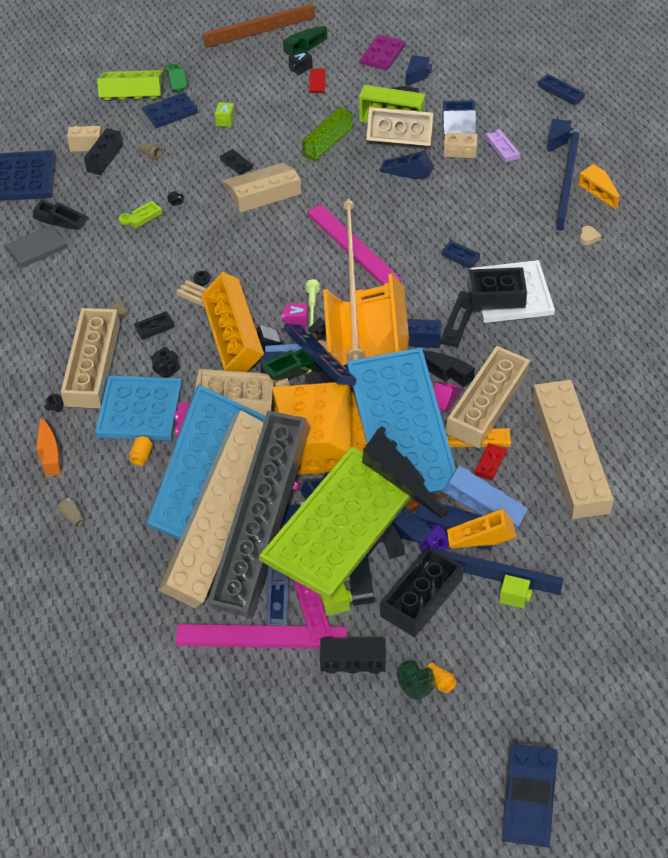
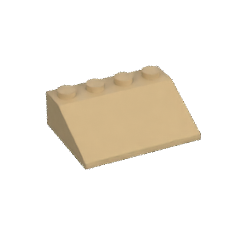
(263, 186)
(245, 388)

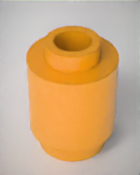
(140, 450)

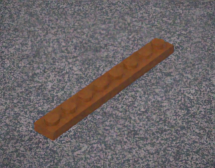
(258, 25)

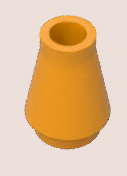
(444, 680)

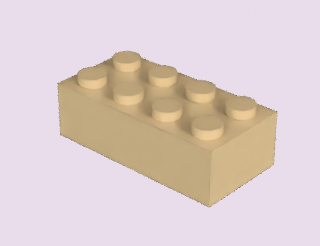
(400, 126)

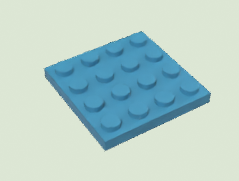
(139, 408)

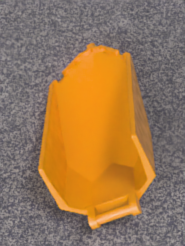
(379, 320)

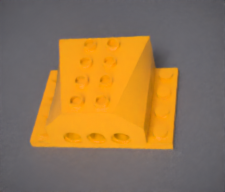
(332, 422)

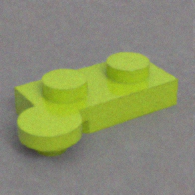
(141, 215)

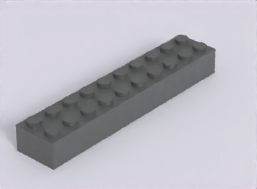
(259, 513)

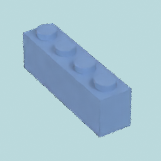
(481, 496)

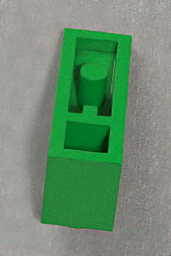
(175, 76)

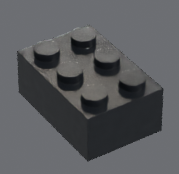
(497, 288)

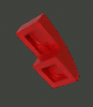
(317, 81)

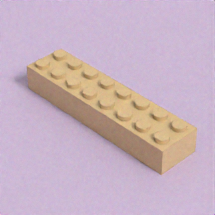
(572, 450)

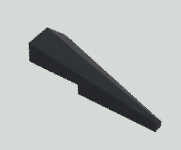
(390, 464)

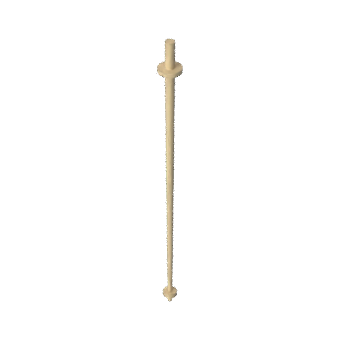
(355, 352)

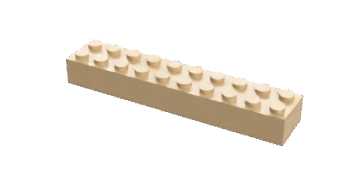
(213, 514)

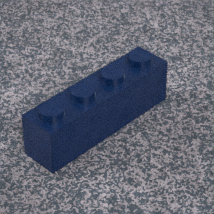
(453, 518)

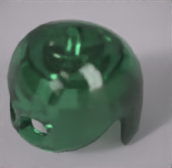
(414, 681)

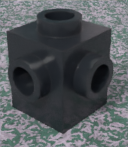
(165, 362)

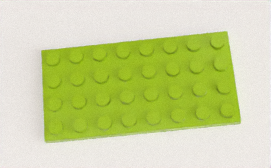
(335, 526)

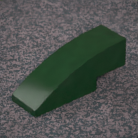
(305, 40)
(288, 365)

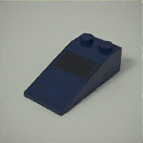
(530, 795)

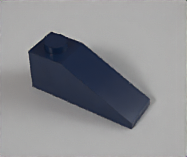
(410, 166)
(277, 598)

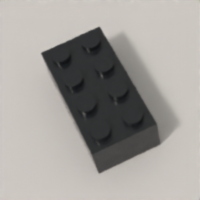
(421, 591)

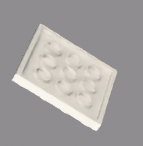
(538, 295)

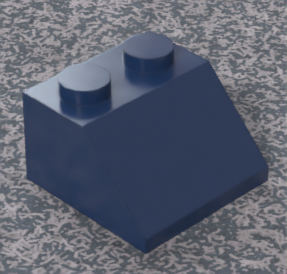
(424, 333)

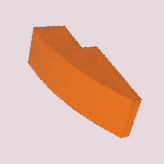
(48, 450)

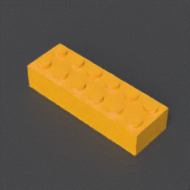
(232, 324)

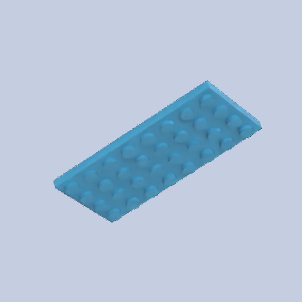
(399, 395)
(192, 459)

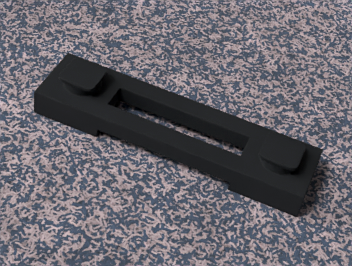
(451, 336)

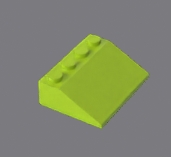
(130, 83)

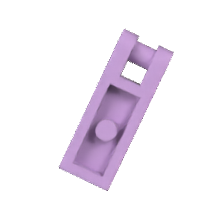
(502, 145)

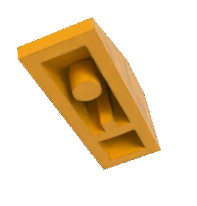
(599, 184)
(482, 531)

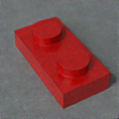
(490, 461)

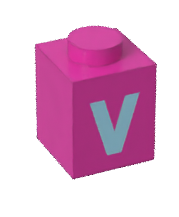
(295, 314)

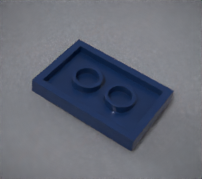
(170, 110)

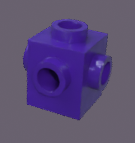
(436, 539)

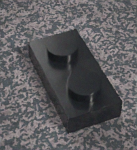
(236, 162)
(154, 325)
(318, 329)

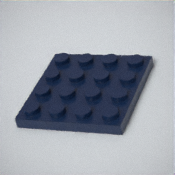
(26, 174)

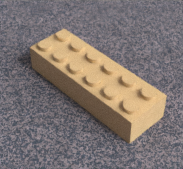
(90, 358)
(487, 397)

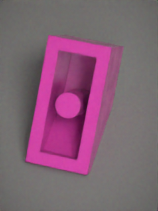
(446, 395)

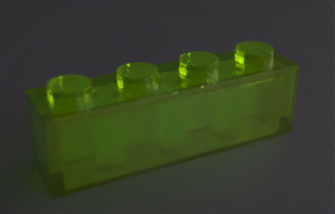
(327, 133)

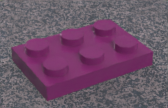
(382, 52)

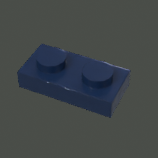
(460, 254)

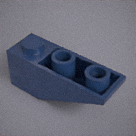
(410, 527)

